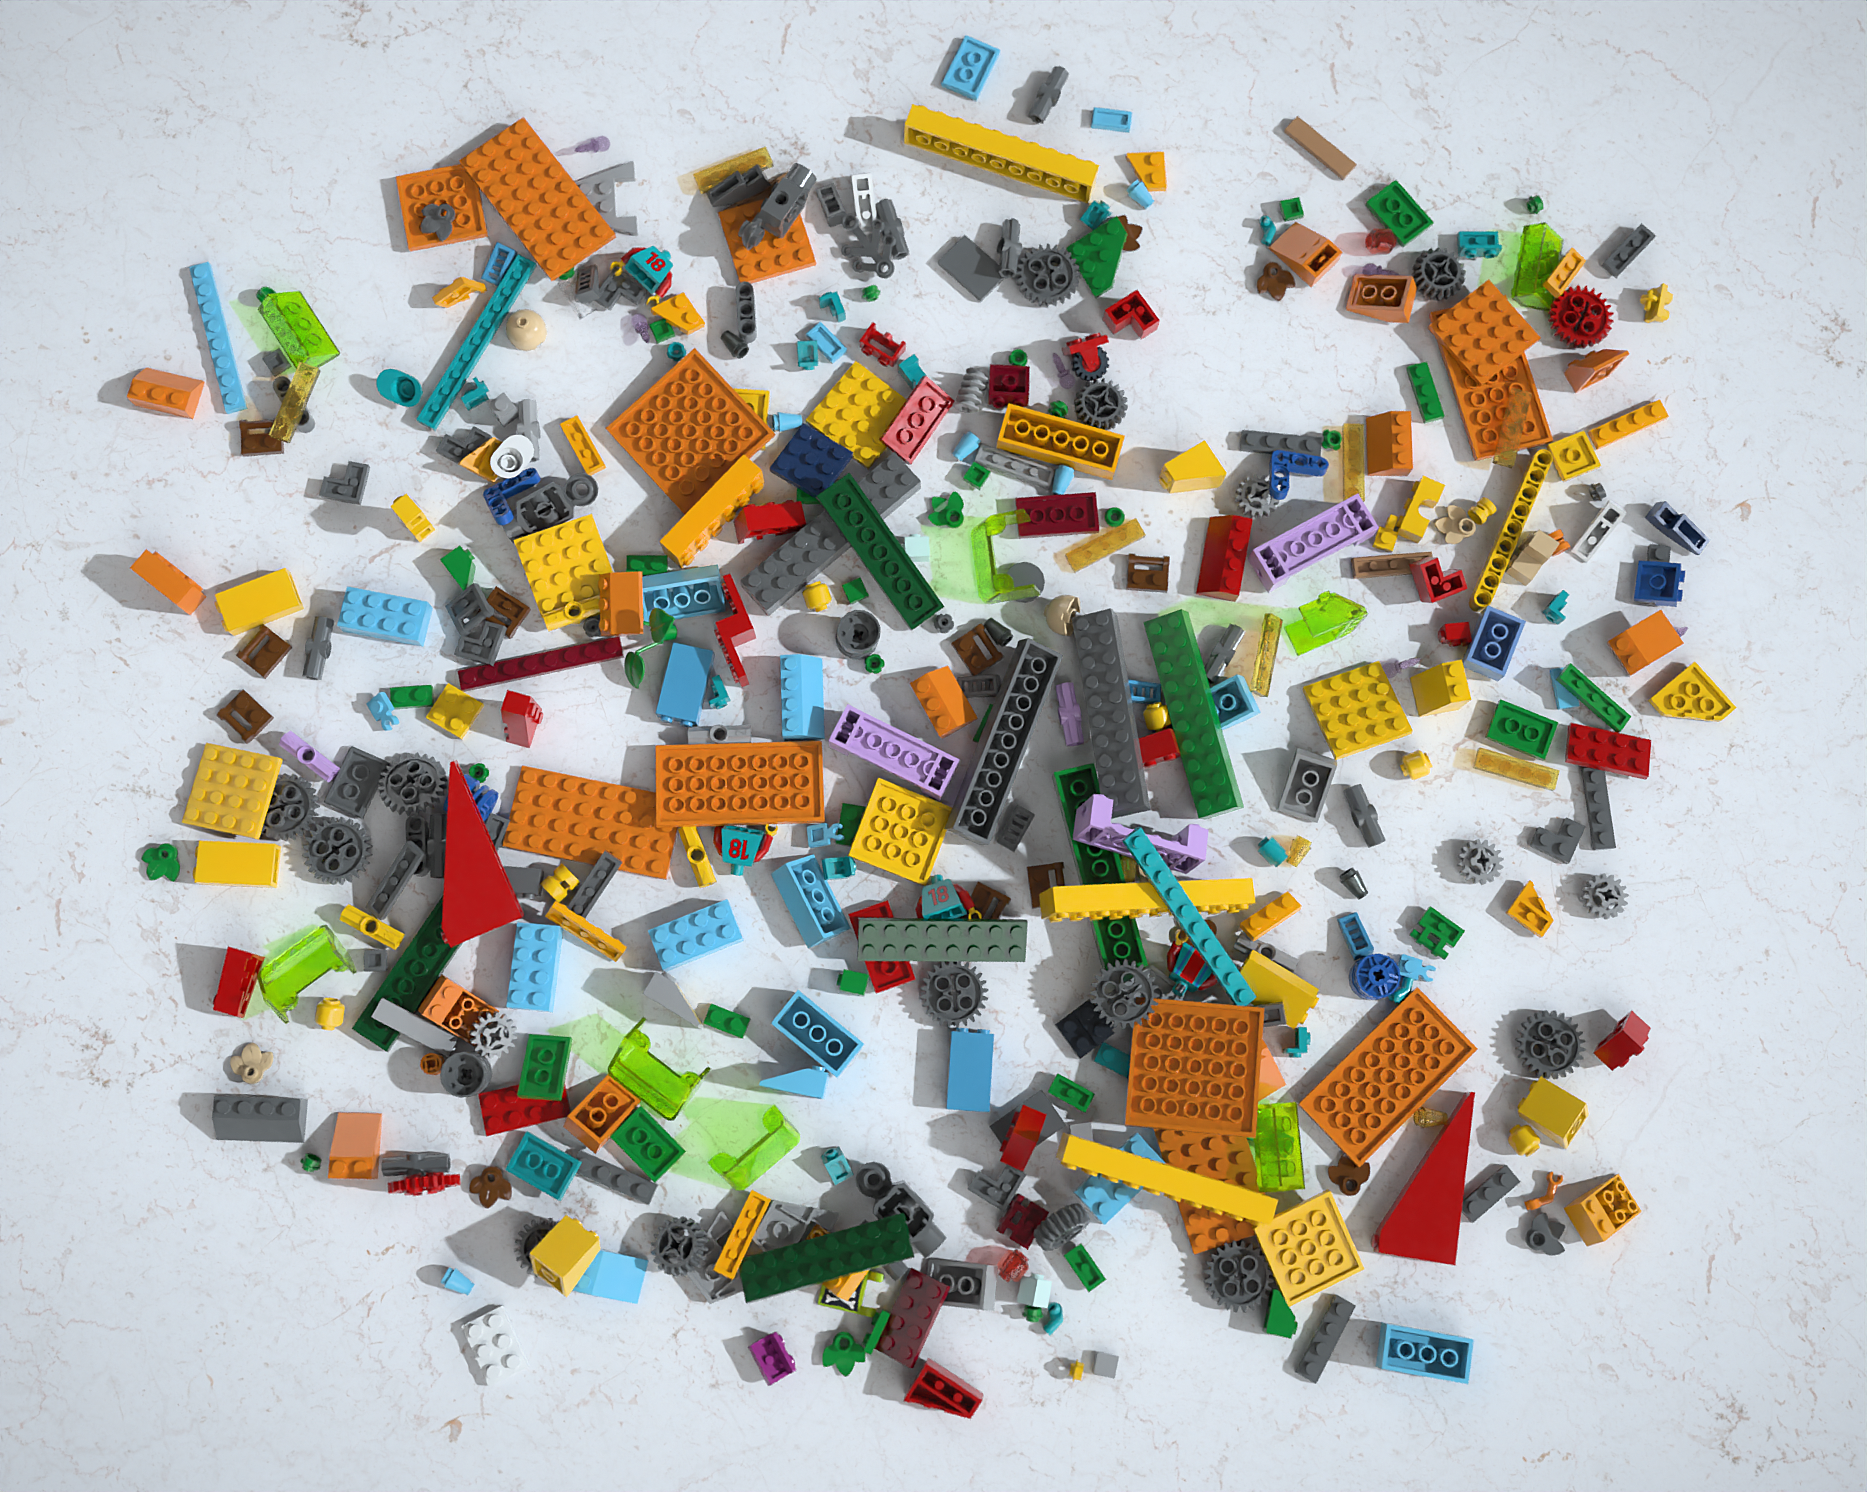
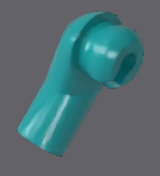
(1268, 228)
(1400, 994)
(1056, 1317)

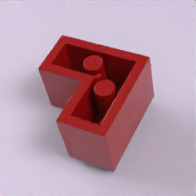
(1131, 311)
(1433, 583)
(1625, 1041)
(1022, 1137)

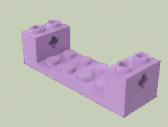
(1312, 542)
(894, 751)
(1095, 828)

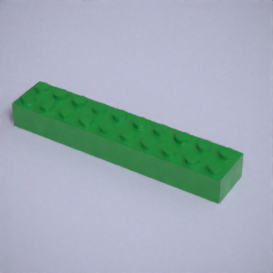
(1193, 714)
(1096, 866)

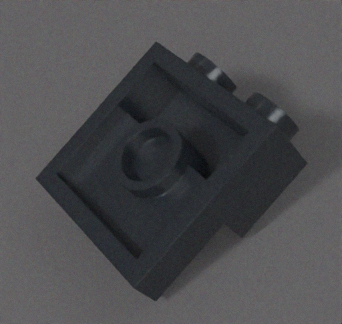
(1084, 1029)

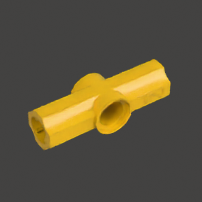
(561, 617)
(702, 867)
(360, 920)

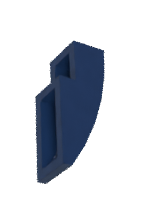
(1677, 527)

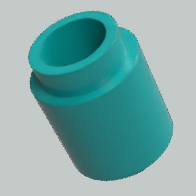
(1272, 851)

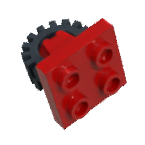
(1089, 359)

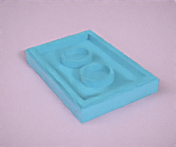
(970, 68)

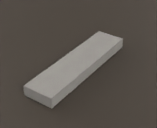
(1014, 466)
(415, 1027)

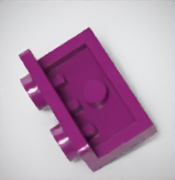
(772, 1358)

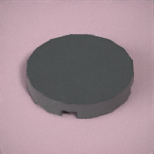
(1025, 574)

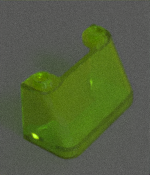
(760, 1157)

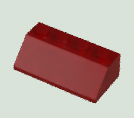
(1224, 557)

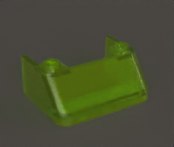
(992, 586)
(1324, 622)
(300, 967)
(651, 1078)

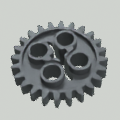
(1029, 279)
(412, 784)
(288, 823)
(347, 865)
(935, 995)
(1133, 1011)
(1544, 1061)
(1219, 1279)

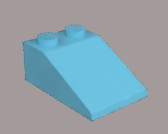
(1234, 701)
(803, 1082)
(614, 1276)

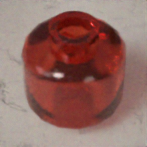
(1380, 241)
(1013, 1265)

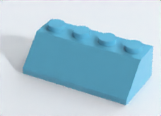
(684, 592)
(802, 697)
(810, 900)

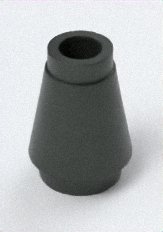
(735, 344)
(998, 632)
(1353, 882)

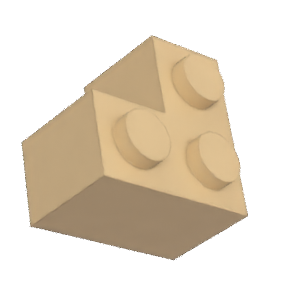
(1533, 554)

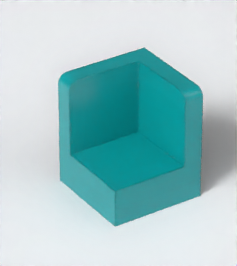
(911, 371)

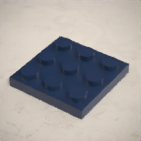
(811, 461)

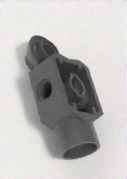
(781, 207)
(550, 506)
(899, 1198)

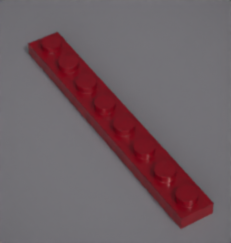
(540, 664)

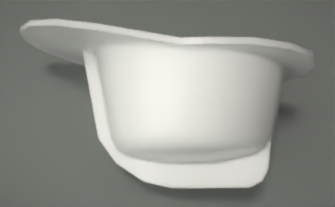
(512, 456)

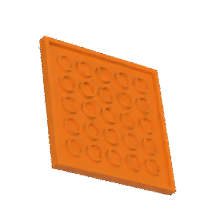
(689, 430)
(1196, 1068)

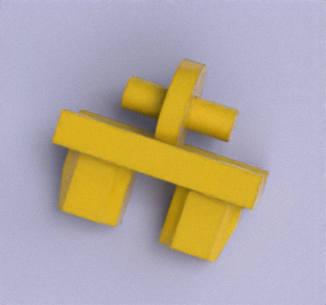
(1654, 303)

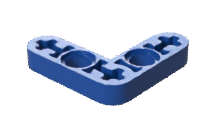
(1285, 468)
(497, 494)

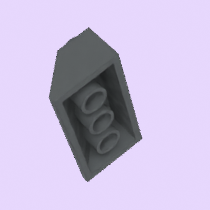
(259, 1119)

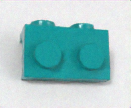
(1478, 244)

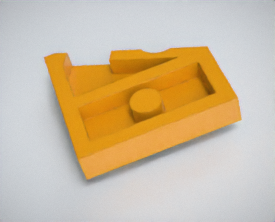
(1149, 169)
(457, 292)
(679, 313)
(480, 458)
(1530, 911)

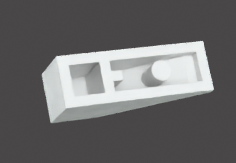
(864, 201)
(1598, 530)

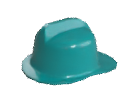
(399, 387)

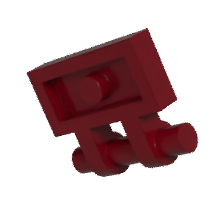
(1025, 1228)

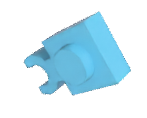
(381, 710)
(820, 834)
(1412, 968)

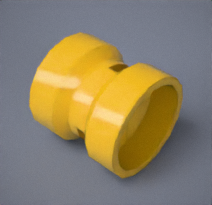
(1481, 511)

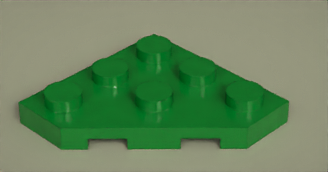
(1100, 255)

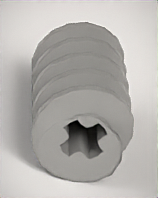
(970, 391)

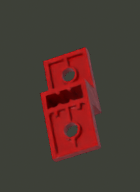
(734, 630)

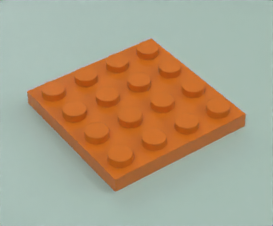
(441, 186)
(773, 254)
(1484, 333)

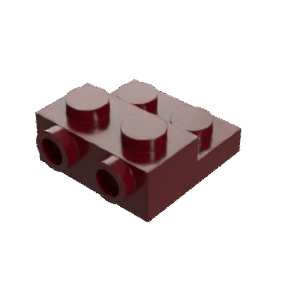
(1008, 385)

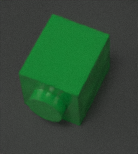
(852, 982)

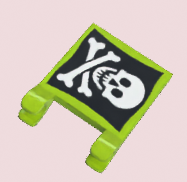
(855, 1302)

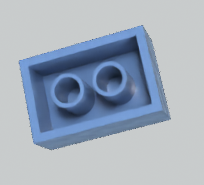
(1493, 643)

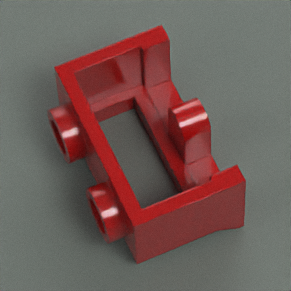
(885, 340)

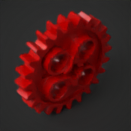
(1598, 324)
(416, 1184)

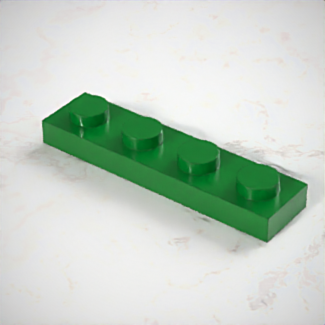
(1593, 698)

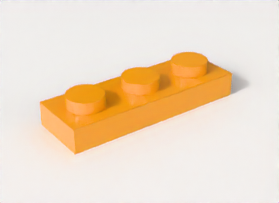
(1564, 272)
(582, 445)
(1270, 916)

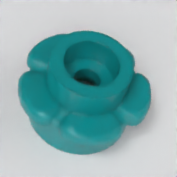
(676, 346)

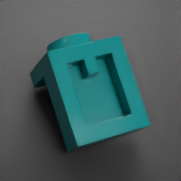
(1096, 214)
(833, 301)
(475, 397)
(1553, 609)
(719, 689)
(836, 1165)

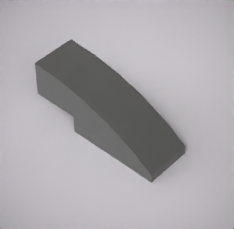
(738, 187)

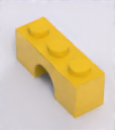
(412, 517)
(1412, 524)

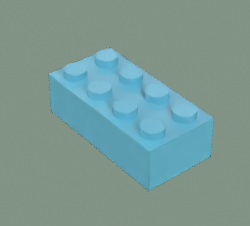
(385, 616)
(695, 935)
(535, 967)
(817, 1034)
(1108, 1197)
(1424, 1353)

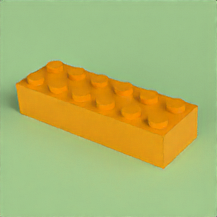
(1060, 441)
(712, 512)

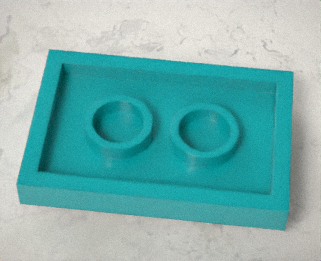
(543, 1166)

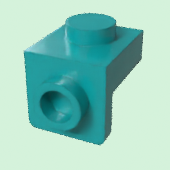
(807, 354)
(838, 868)
(1302, 1039)

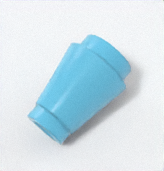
(1140, 194)
(786, 421)
(966, 445)
(1062, 479)
(457, 1281)

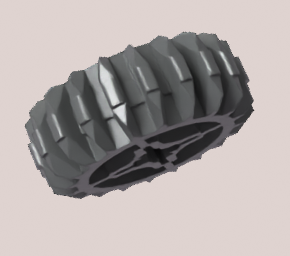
(1450, 282)
(1117, 412)
(1061, 1227)
(665, 1251)
(525, 1254)

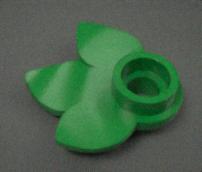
(945, 509)
(160, 865)
(843, 1356)

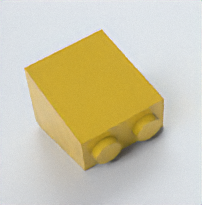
(1192, 471)
(1440, 689)
(1553, 1111)
(565, 1254)

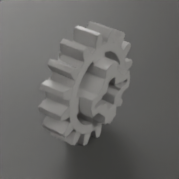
(1249, 503)
(1479, 853)
(1614, 897)
(490, 1042)

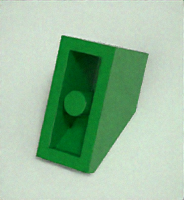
(460, 566)
(1279, 1317)

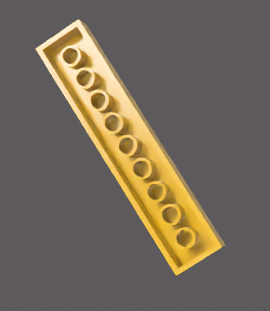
(1000, 153)
(1142, 899)
(1164, 1178)

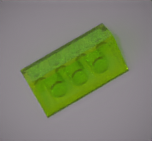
(1537, 258)
(298, 329)
(1278, 1148)

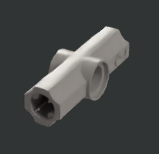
(528, 424)
(706, 735)
(1245, 945)

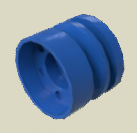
(483, 796)
(1363, 981)

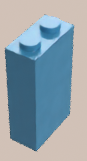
(685, 685)
(970, 1070)

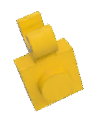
(1386, 537)

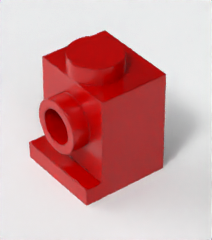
(1455, 634)

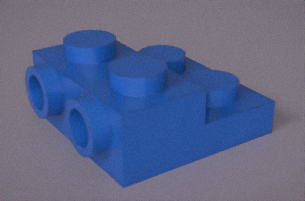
(1659, 583)

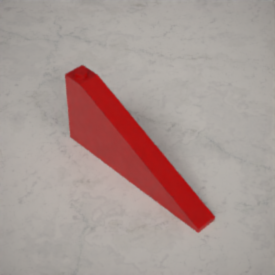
(475, 882)
(1429, 1207)

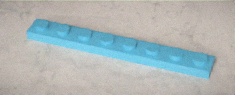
(218, 338)

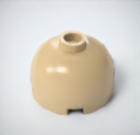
(526, 329)
(1060, 614)

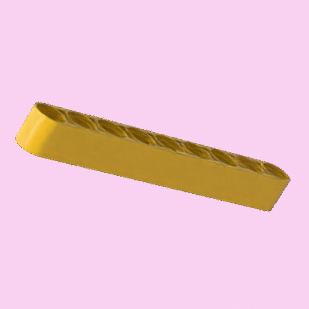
(1515, 522)

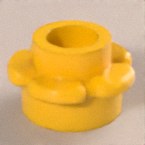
(1076, 1370)

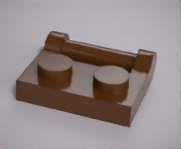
(259, 443)
(1147, 579)
(509, 608)
(972, 654)
(269, 655)
(251, 711)
(1039, 879)
(982, 898)

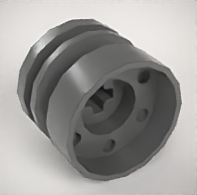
(859, 623)
(454, 1074)

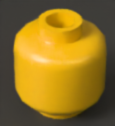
(817, 596)
(1157, 717)
(1416, 765)
(329, 1013)
(1524, 1140)

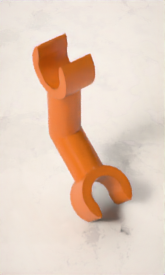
(1550, 1193)

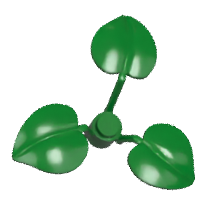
(661, 630)

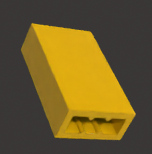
(258, 602)
(237, 864)
(1276, 984)

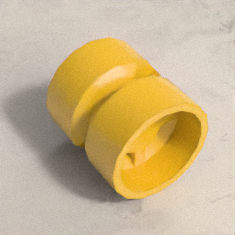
(553, 886)

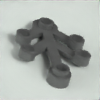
(870, 248)

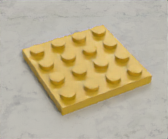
(857, 413)
(564, 562)
(1357, 710)
(232, 791)
(900, 832)
(1308, 1248)

